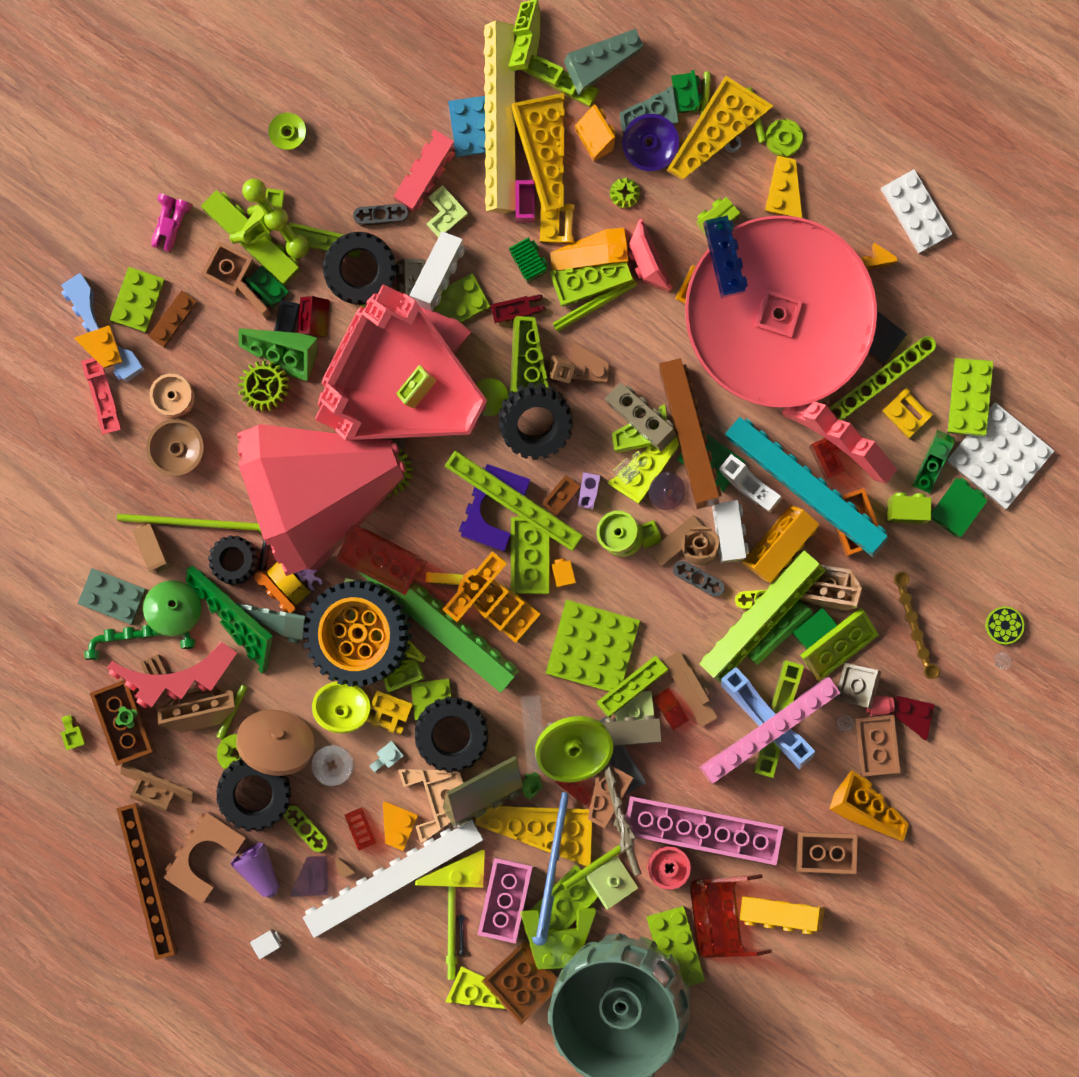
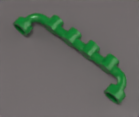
(130, 634)

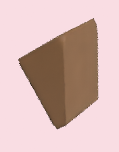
(343, 868)

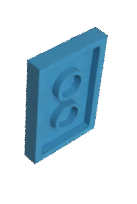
(468, 126)

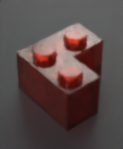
(827, 458)

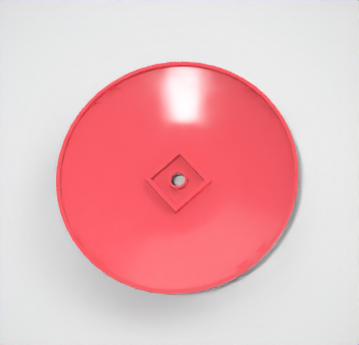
(824, 304)

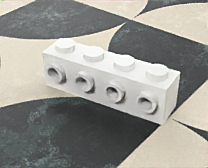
(437, 270)

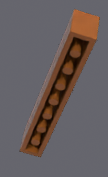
(689, 434)
(147, 881)

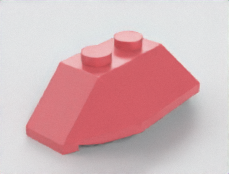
(646, 259)

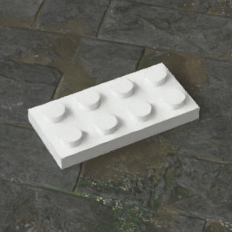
(916, 211)

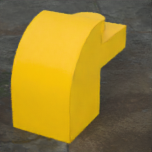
(288, 584)

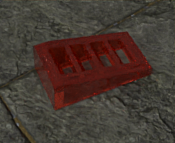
(360, 846)

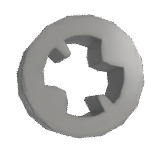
(735, 149)

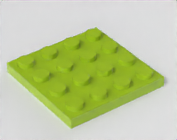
(592, 646)

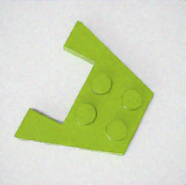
(560, 943)

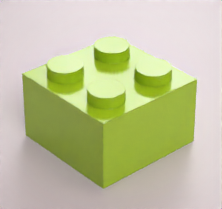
(909, 509)

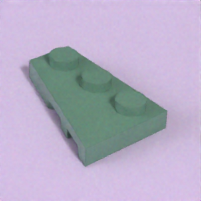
(660, 104)

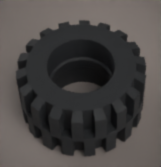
(218, 552)

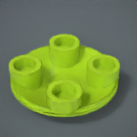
(495, 393)

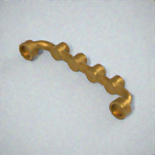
(930, 670)

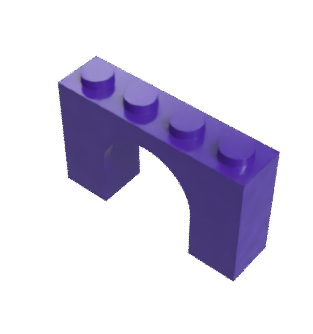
(475, 527)

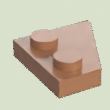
(588, 366)

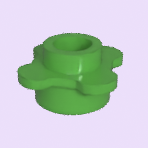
(131, 716)

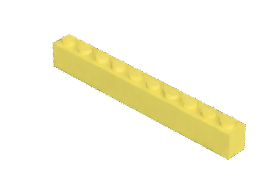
(499, 118)

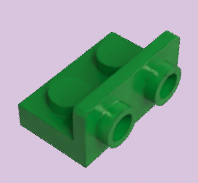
(686, 92)
(267, 287)

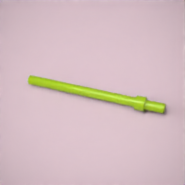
(451, 959)

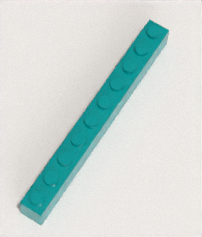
(807, 487)

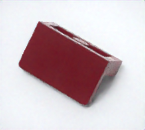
(313, 316)

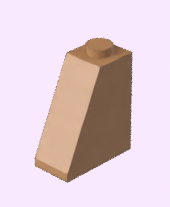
(151, 548)

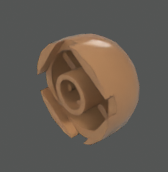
(700, 545)

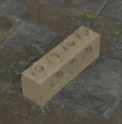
(659, 437)

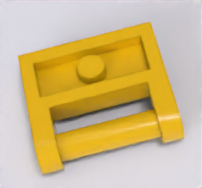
(550, 225)
(902, 417)

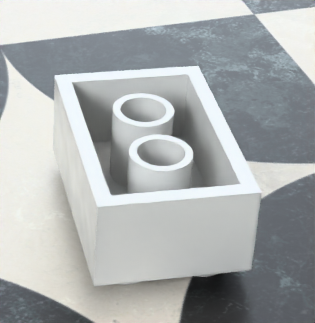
(730, 531)

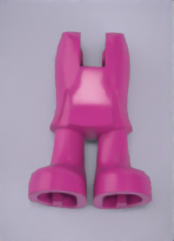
(166, 225)

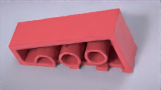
(425, 171)

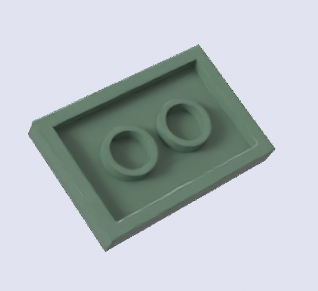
(111, 596)

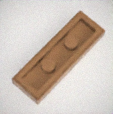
(672, 543)

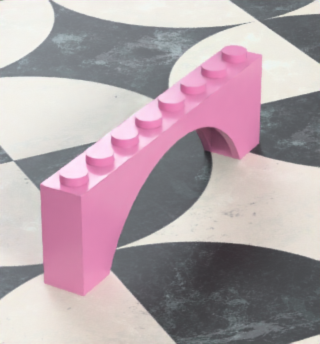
(770, 730)

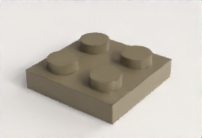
(858, 685)

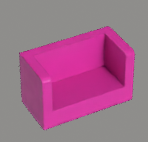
(525, 201)

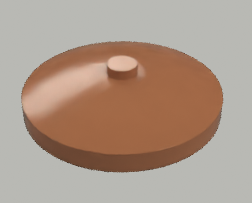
(275, 742)

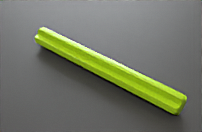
(592, 305)

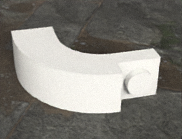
(748, 484)

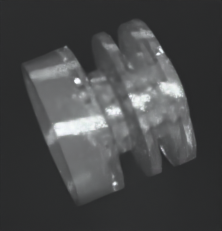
(343, 759)

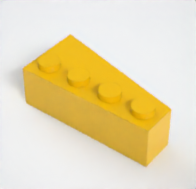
(781, 914)

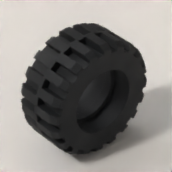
(333, 266)
(539, 444)
(451, 760)
(246, 818)

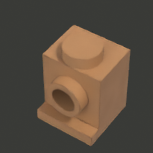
(560, 369)

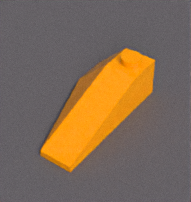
(595, 250)
(861, 804)

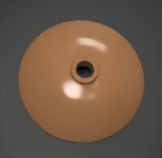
(165, 438)

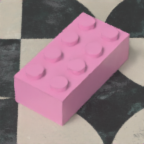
(505, 900)

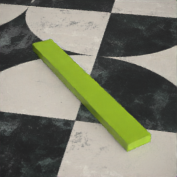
(513, 500)

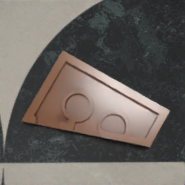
(601, 804)

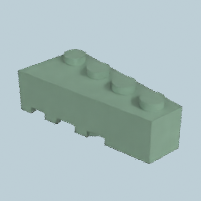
(598, 60)

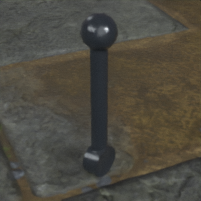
(462, 951)

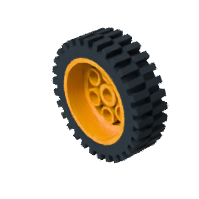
(328, 645)

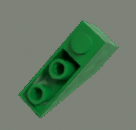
(933, 461)

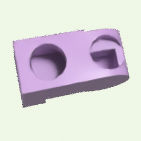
(588, 490)

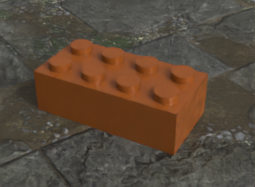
(124, 742)

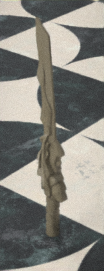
(623, 827)

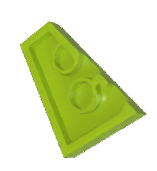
(629, 438)

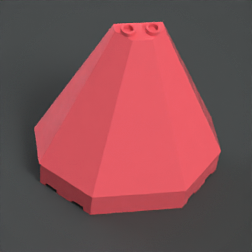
(374, 362)
(313, 488)

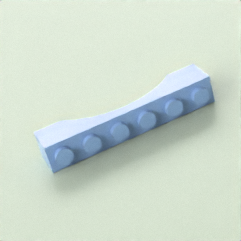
(81, 295)
(750, 701)

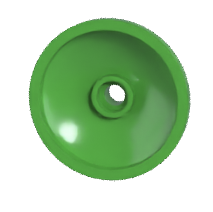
(172, 620)

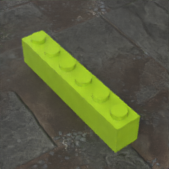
(264, 251)

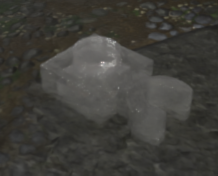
(627, 469)

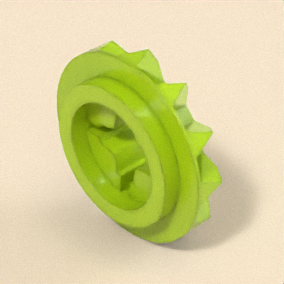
(630, 199)

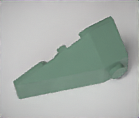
(284, 623)

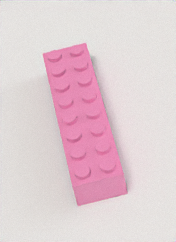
(704, 830)

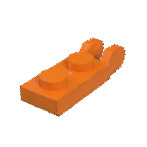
(274, 591)

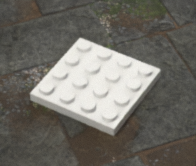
(1001, 460)

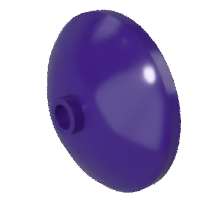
(663, 147)

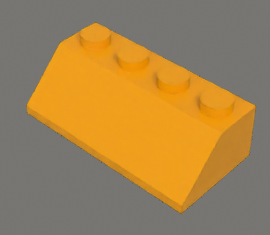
(781, 543)

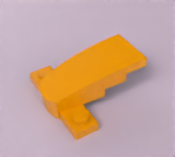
(492, 599)

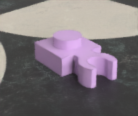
(309, 577)

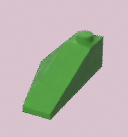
(289, 350)

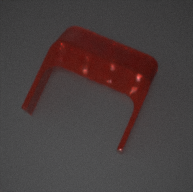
(717, 917)

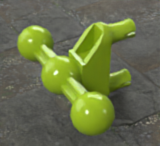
(266, 218)

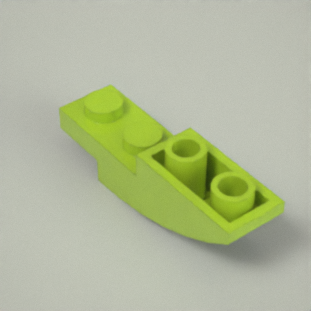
(527, 35)

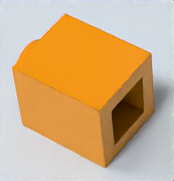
(563, 573)

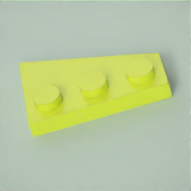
(471, 991)

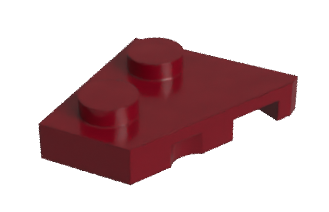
(914, 714)

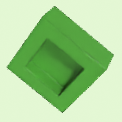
(531, 785)

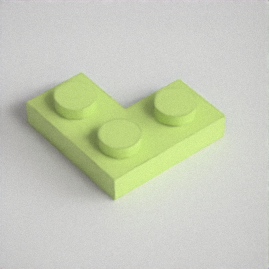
(450, 211)

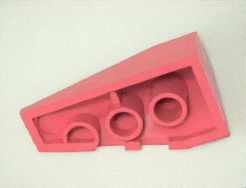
(450, 329)

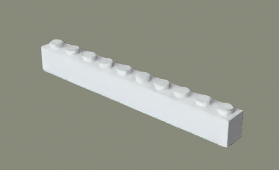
(391, 879)

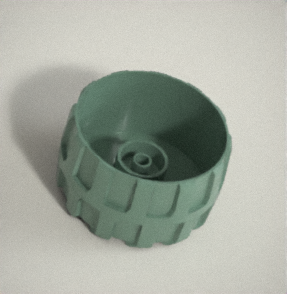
(615, 1040)

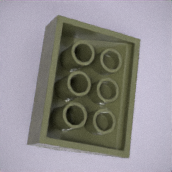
(483, 792)

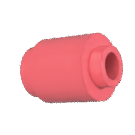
(881, 706)

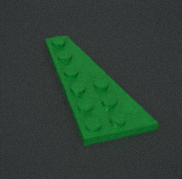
(234, 619)

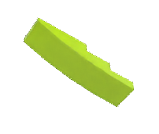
(559, 80)

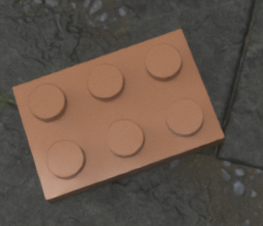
(877, 745)

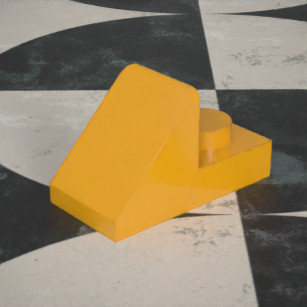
(881, 258)

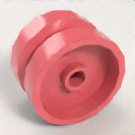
(680, 867)

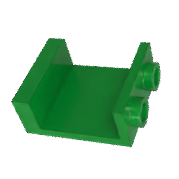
(958, 507)

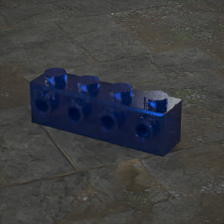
(724, 256)

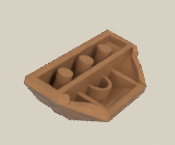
(835, 589)
(196, 709)

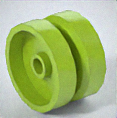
(620, 544)

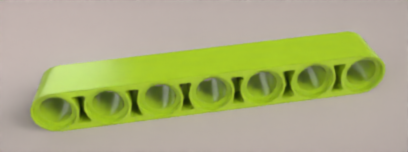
(888, 375)

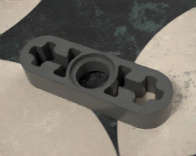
(394, 208)
(688, 567)

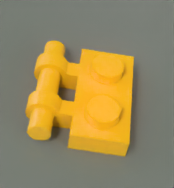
(390, 706)

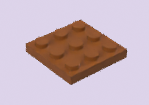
(520, 983)

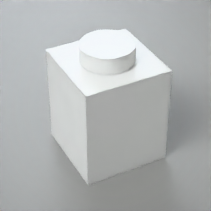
(266, 943)

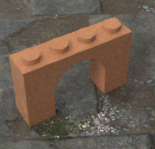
(181, 871)

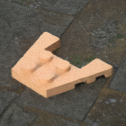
(436, 786)

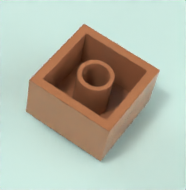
(227, 268)

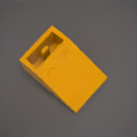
(596, 133)

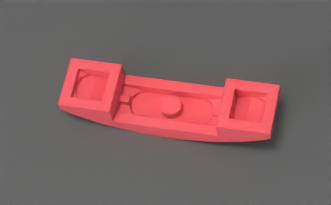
(102, 396)

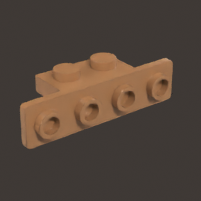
(689, 686)
(153, 790)

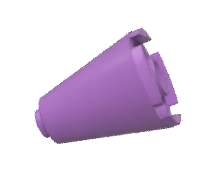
(257, 869)

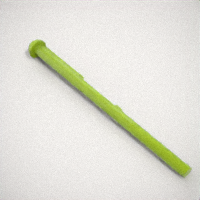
(188, 522)

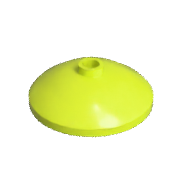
(340, 699)

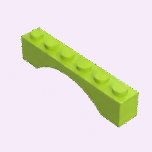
(784, 695)

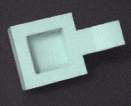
(388, 755)

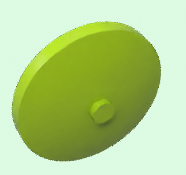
(574, 749)

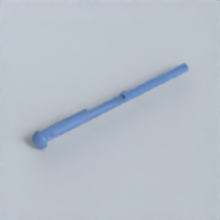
(547, 903)

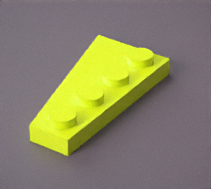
(657, 461)

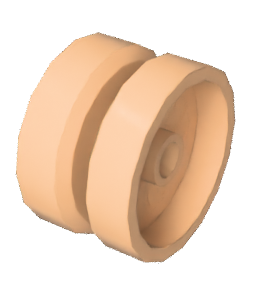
(182, 401)

